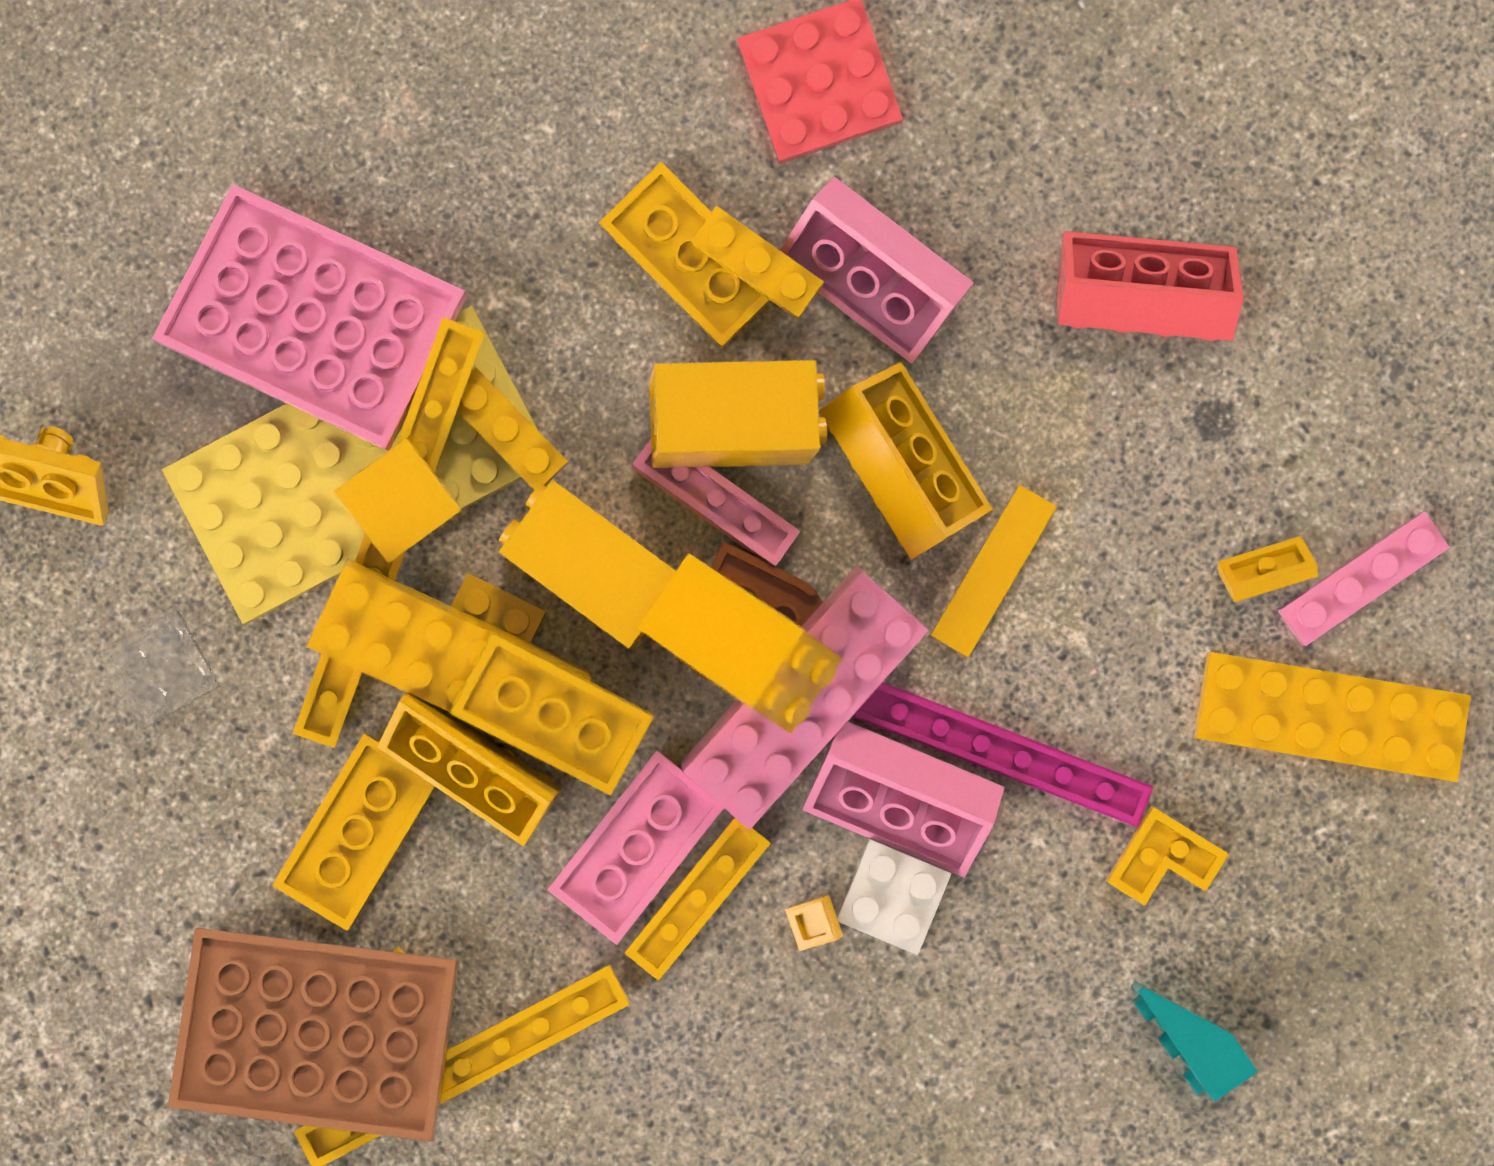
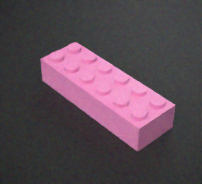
(751, 760)

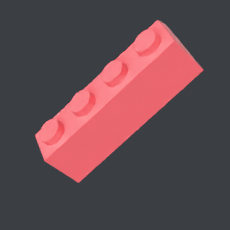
(1149, 286)

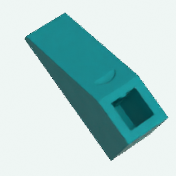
(1209, 1051)

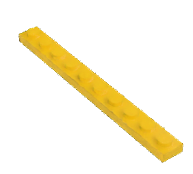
(427, 429)

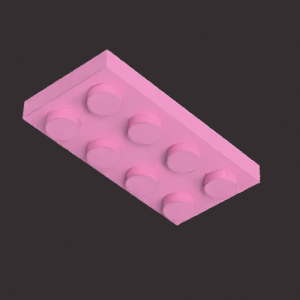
(636, 848)

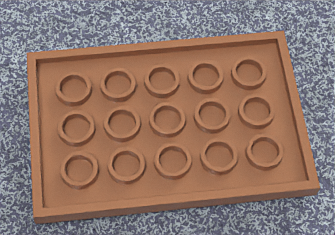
(314, 1034)

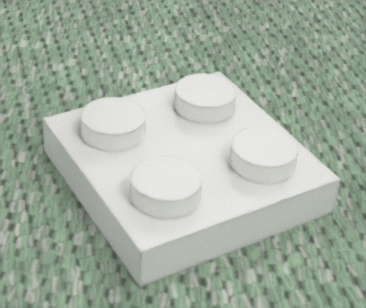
(893, 896)

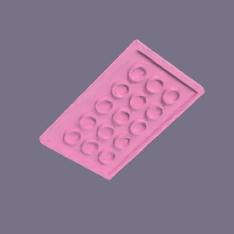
(308, 316)

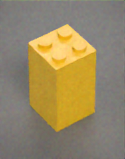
(736, 413)
(586, 561)
(740, 644)

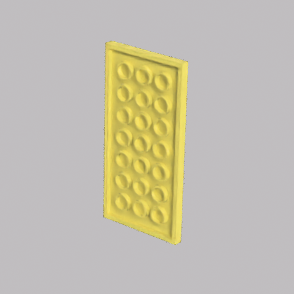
(269, 501)

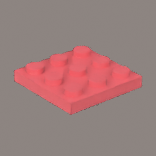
(819, 80)

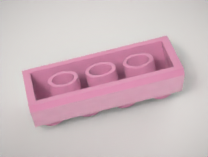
(875, 269)
(904, 799)

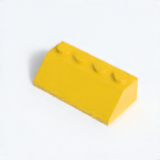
(905, 459)
(469, 767)

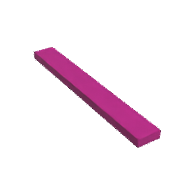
(1006, 753)

